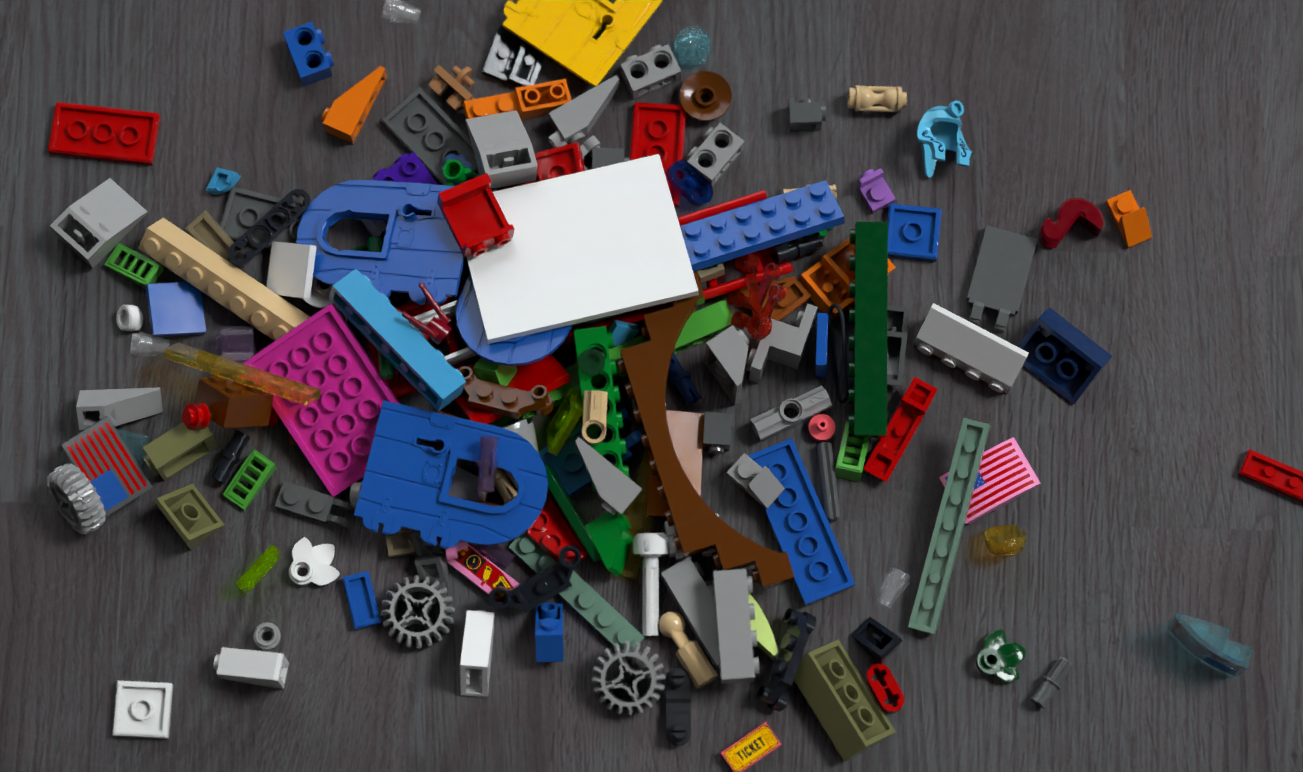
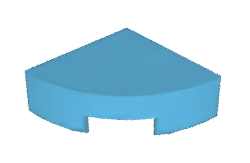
(222, 181)
(622, 331)

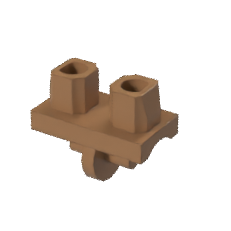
(443, 80)

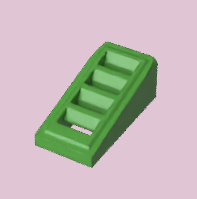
(150, 278)
(848, 467)
(257, 485)

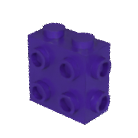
(406, 169)

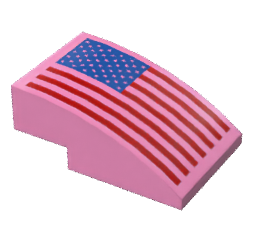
(1000, 479)

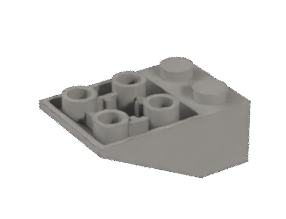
(502, 149)
(98, 221)

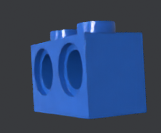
(304, 55)

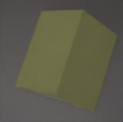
(189, 515)

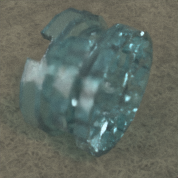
(692, 47)

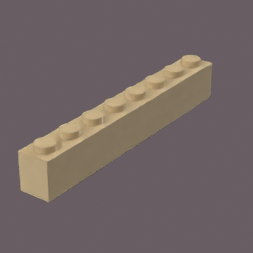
(220, 280)

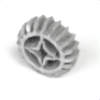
(76, 498)
(408, 619)
(640, 672)

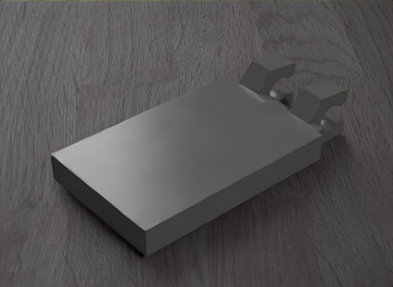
(1000, 274)

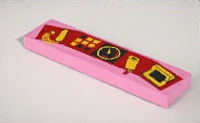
(481, 571)

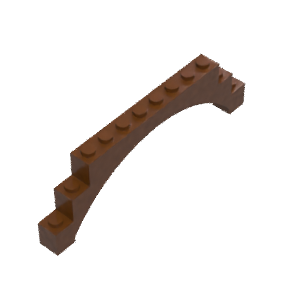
(694, 522)

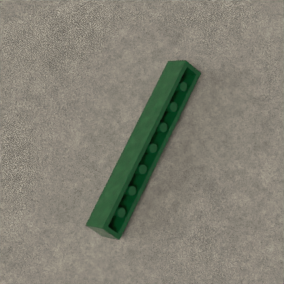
(870, 329)

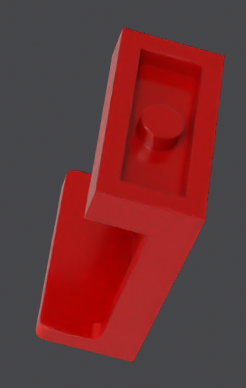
(475, 216)

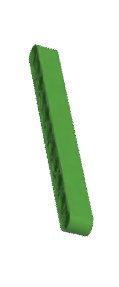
(698, 329)

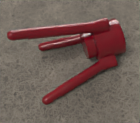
(435, 328)

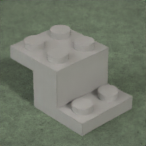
(783, 344)

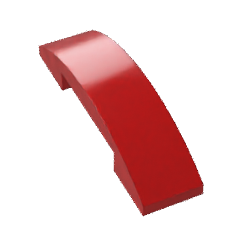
(900, 429)

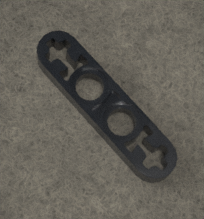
(268, 227)

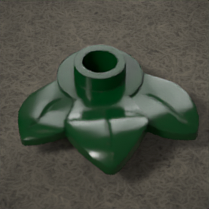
(1004, 656)

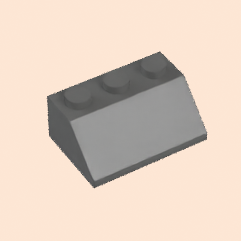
(727, 360)

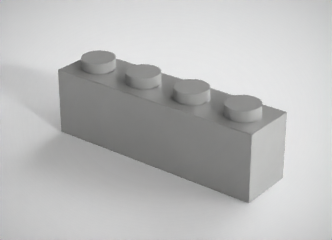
(695, 603)
(734, 626)

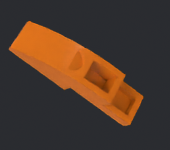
(528, 101)

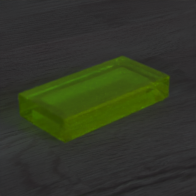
(258, 569)

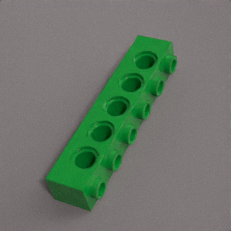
(599, 339)

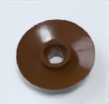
(705, 84)

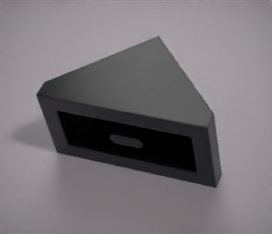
(876, 640)

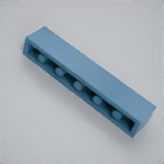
(397, 339)

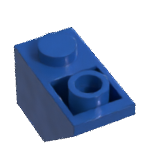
(549, 633)

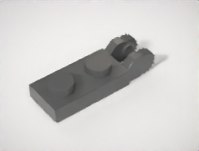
(311, 504)

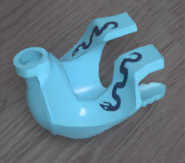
(939, 132)

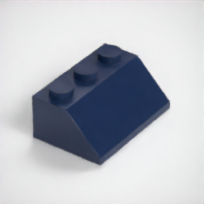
(1063, 355)

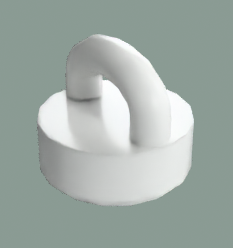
(129, 318)

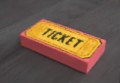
(751, 748)

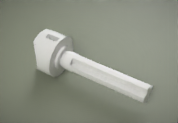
(650, 547)

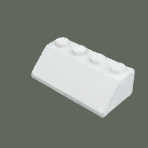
(970, 349)

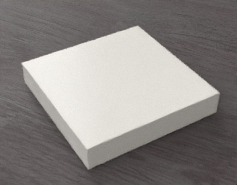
(291, 269)
(143, 709)

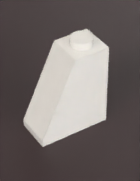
(476, 653)
(252, 667)

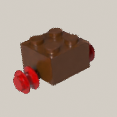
(229, 405)

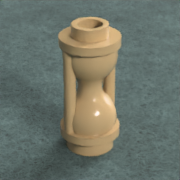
(863, 98)

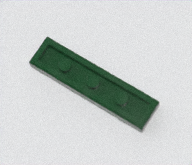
(571, 512)

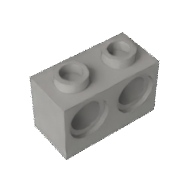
(654, 77)
(720, 157)

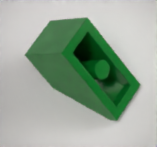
(612, 540)

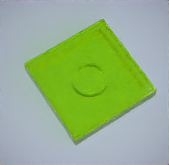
(564, 421)

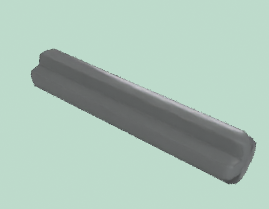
(828, 481)

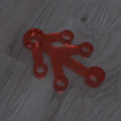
(760, 323)

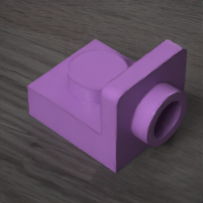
(875, 190)

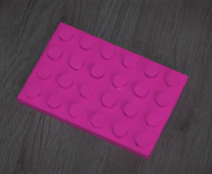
(340, 424)

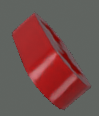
(879, 691)

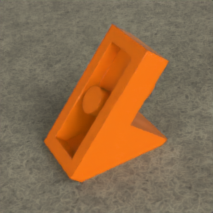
(1129, 219)

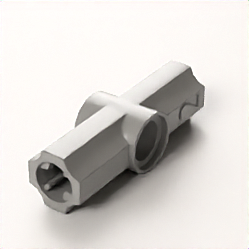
(776, 421)

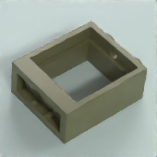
(178, 450)

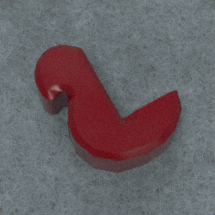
(1068, 214)

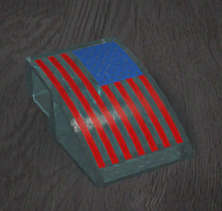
(1210, 644)

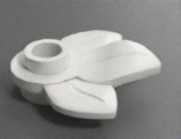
(315, 560)

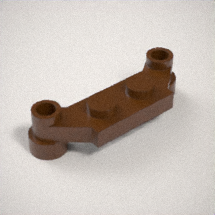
(504, 399)

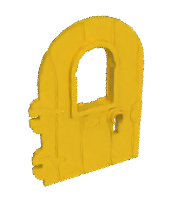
(567, 30)

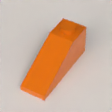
(352, 108)

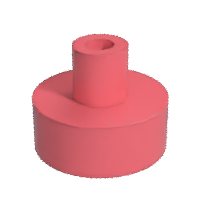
(819, 433)

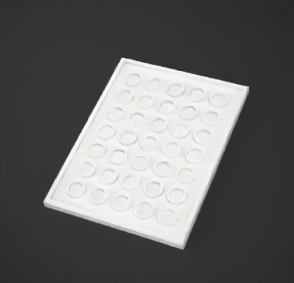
(583, 251)

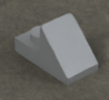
(756, 480)

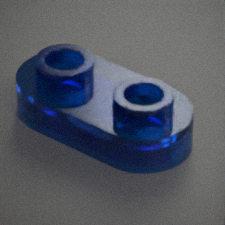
(689, 182)

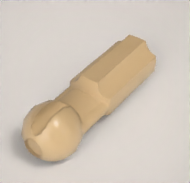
(689, 652)

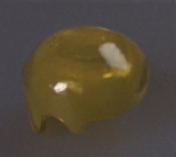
(1005, 540)

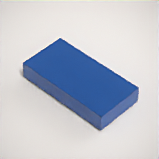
(361, 600)

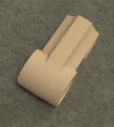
(594, 414)

